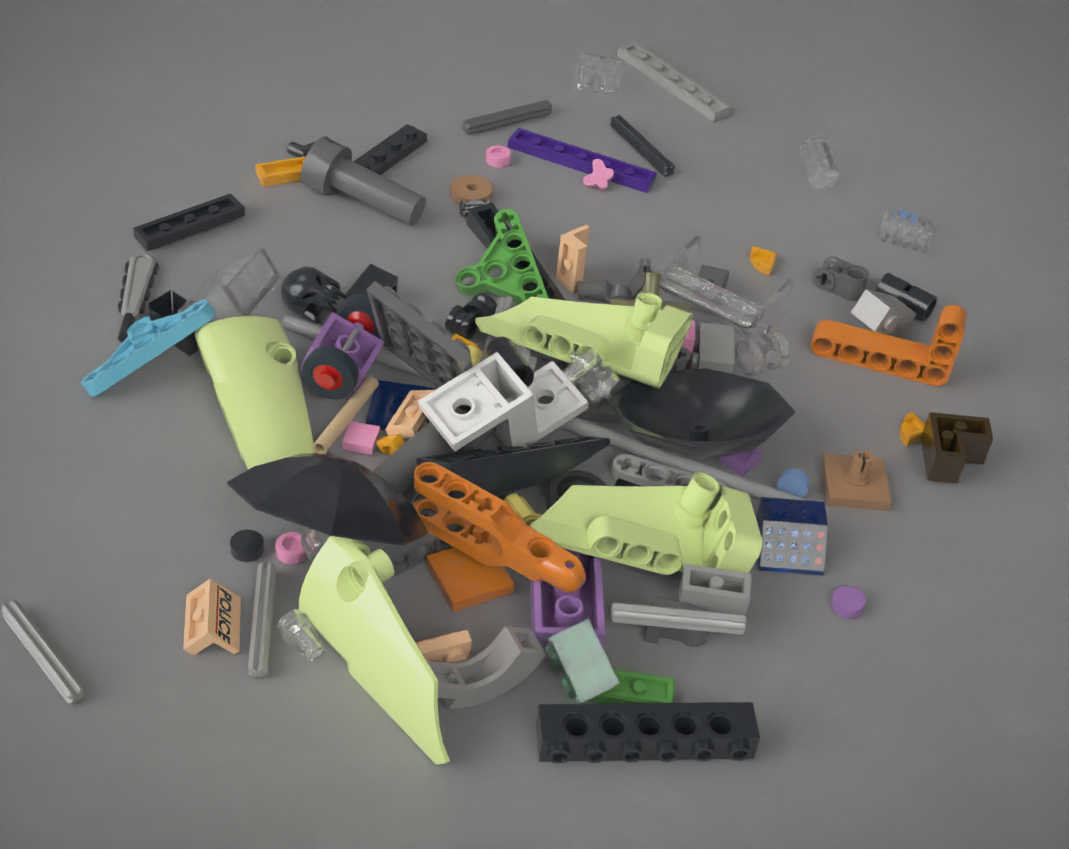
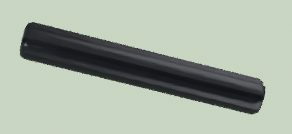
(642, 145)

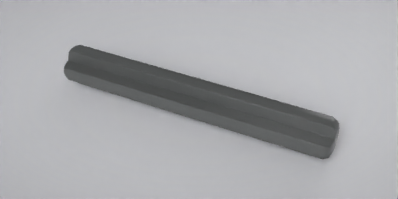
(507, 116)

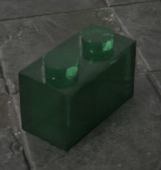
(582, 661)

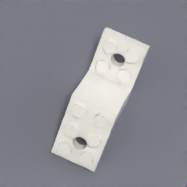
(502, 401)

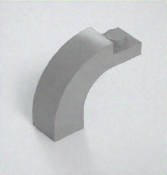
(492, 671)

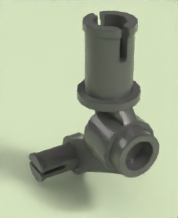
(608, 291)

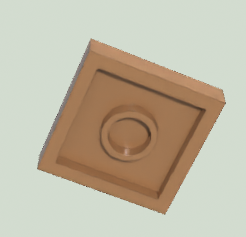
(856, 481)

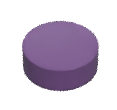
(848, 602)

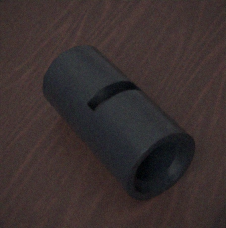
(912, 296)
(512, 357)

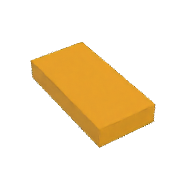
(280, 171)

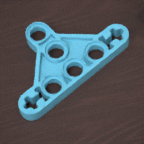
(146, 341)

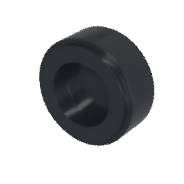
(247, 545)

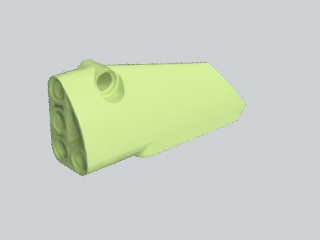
(631, 339)
(256, 390)
(657, 525)
(361, 623)

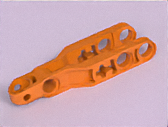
(508, 537)

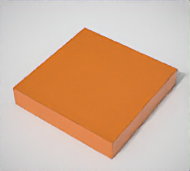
(466, 580)

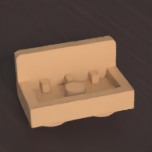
(447, 647)

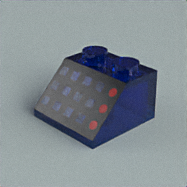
(792, 535)

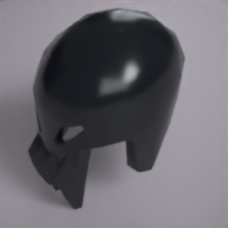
(309, 291)

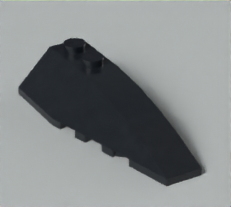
(516, 466)

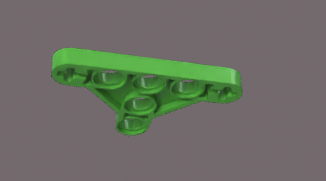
(504, 258)

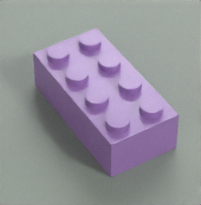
(556, 610)

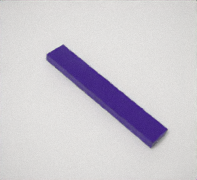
(580, 159)

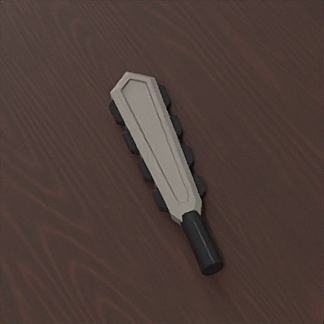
(136, 283)

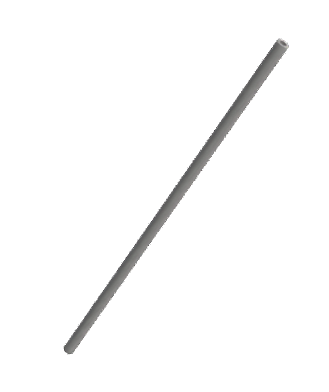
(587, 428)

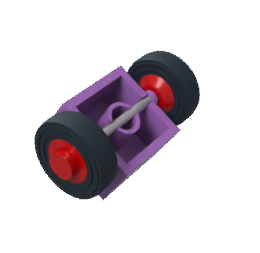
(343, 350)

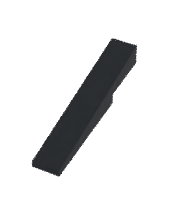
(482, 224)

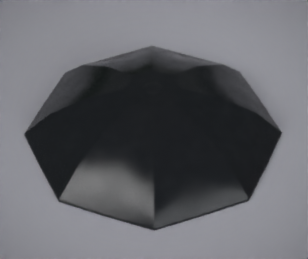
(702, 413)
(331, 498)

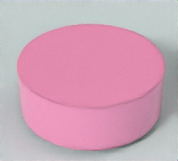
(498, 156)
(289, 548)

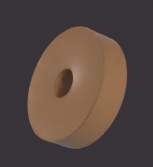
(470, 188)

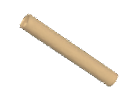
(345, 415)

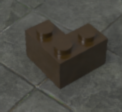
(951, 442)

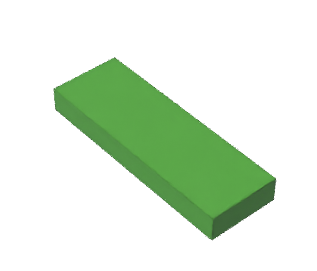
(638, 689)

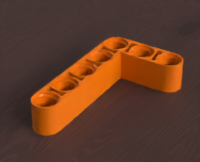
(893, 354)

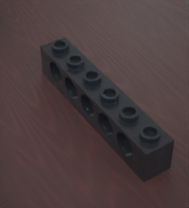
(672, 729)

